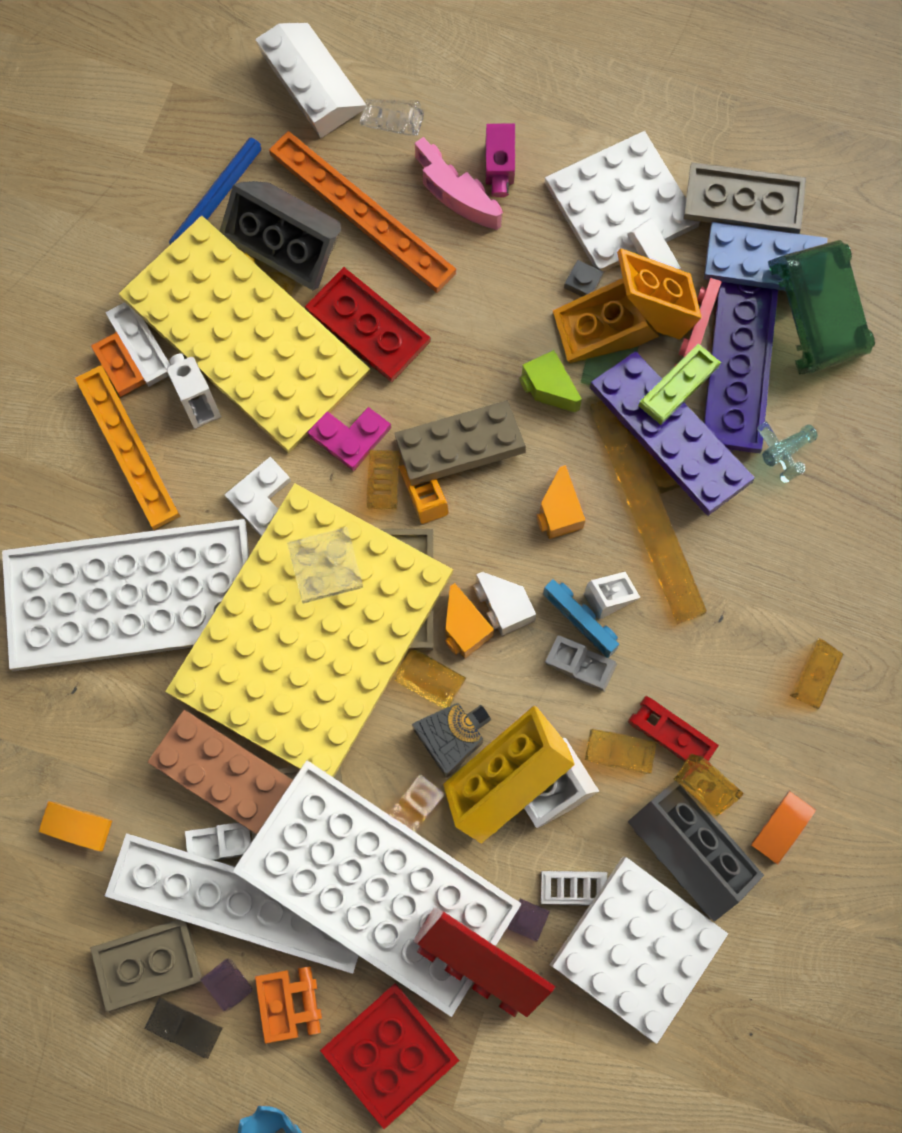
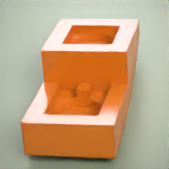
(783, 827)

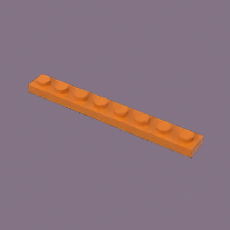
(363, 212)

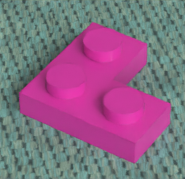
(352, 443)

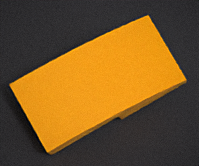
(75, 826)

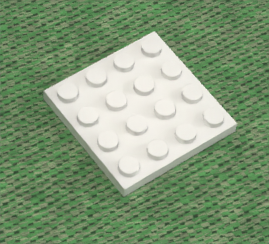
(617, 193)
(639, 949)

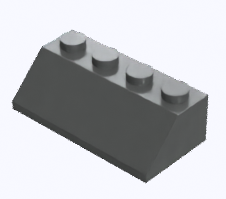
(696, 850)

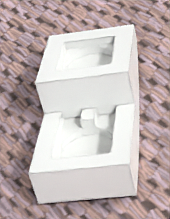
(219, 842)

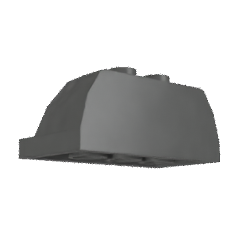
(280, 231)

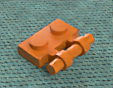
(277, 1004)

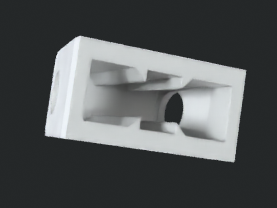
(190, 384)

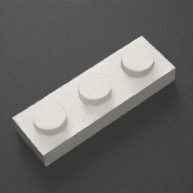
(139, 343)

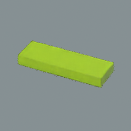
(679, 384)

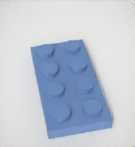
(742, 253)

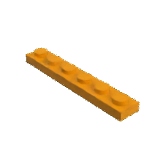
(127, 447)

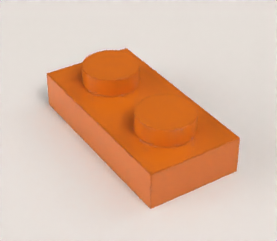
(118, 364)

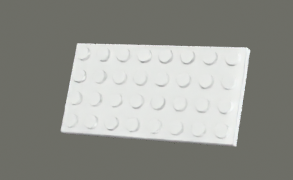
(118, 593)
(369, 881)

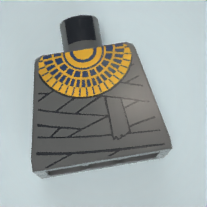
(451, 735)

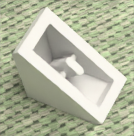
(610, 594)

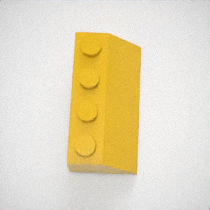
(507, 775)

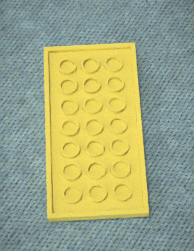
(245, 333)

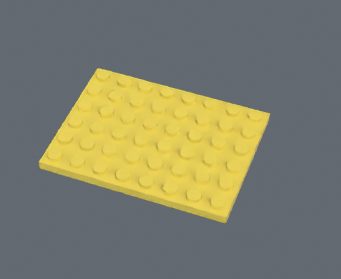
(314, 670)

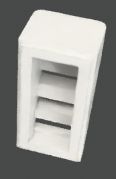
(546, 877)

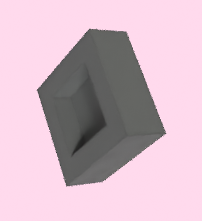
(583, 279)

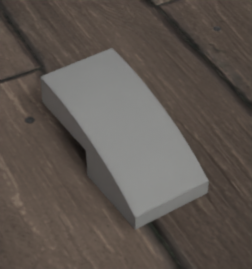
(581, 663)

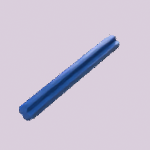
(222, 185)

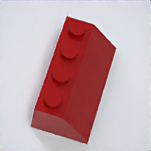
(482, 963)

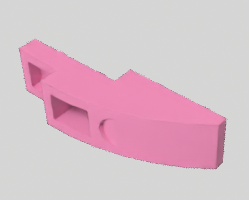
(460, 194)

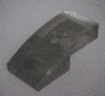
(183, 1028)

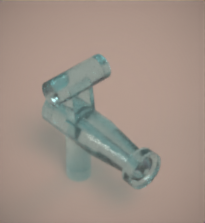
(782, 450)

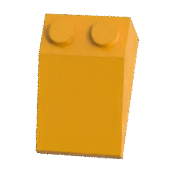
(660, 293)
(601, 323)

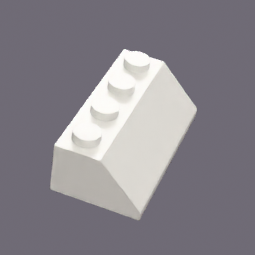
(310, 76)

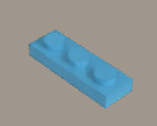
(581, 617)

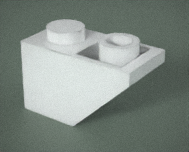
(506, 601)

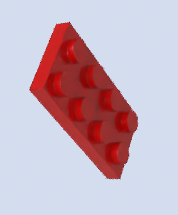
(368, 324)

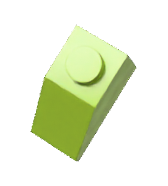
(550, 382)

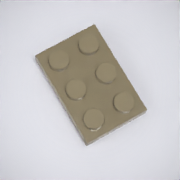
(146, 964)

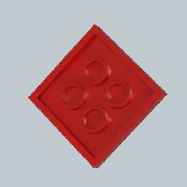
(389, 1056)

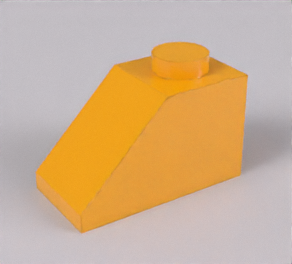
(560, 507)
(465, 625)

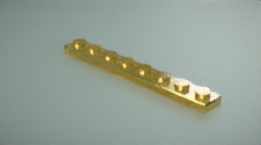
(649, 516)

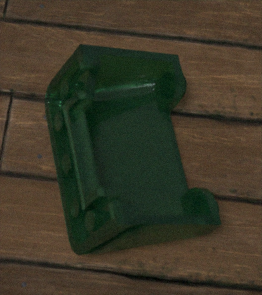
(824, 305)

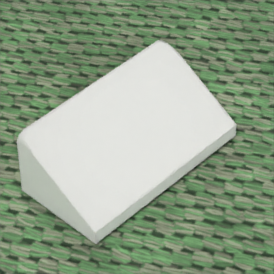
(651, 244)

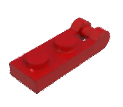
(672, 731)

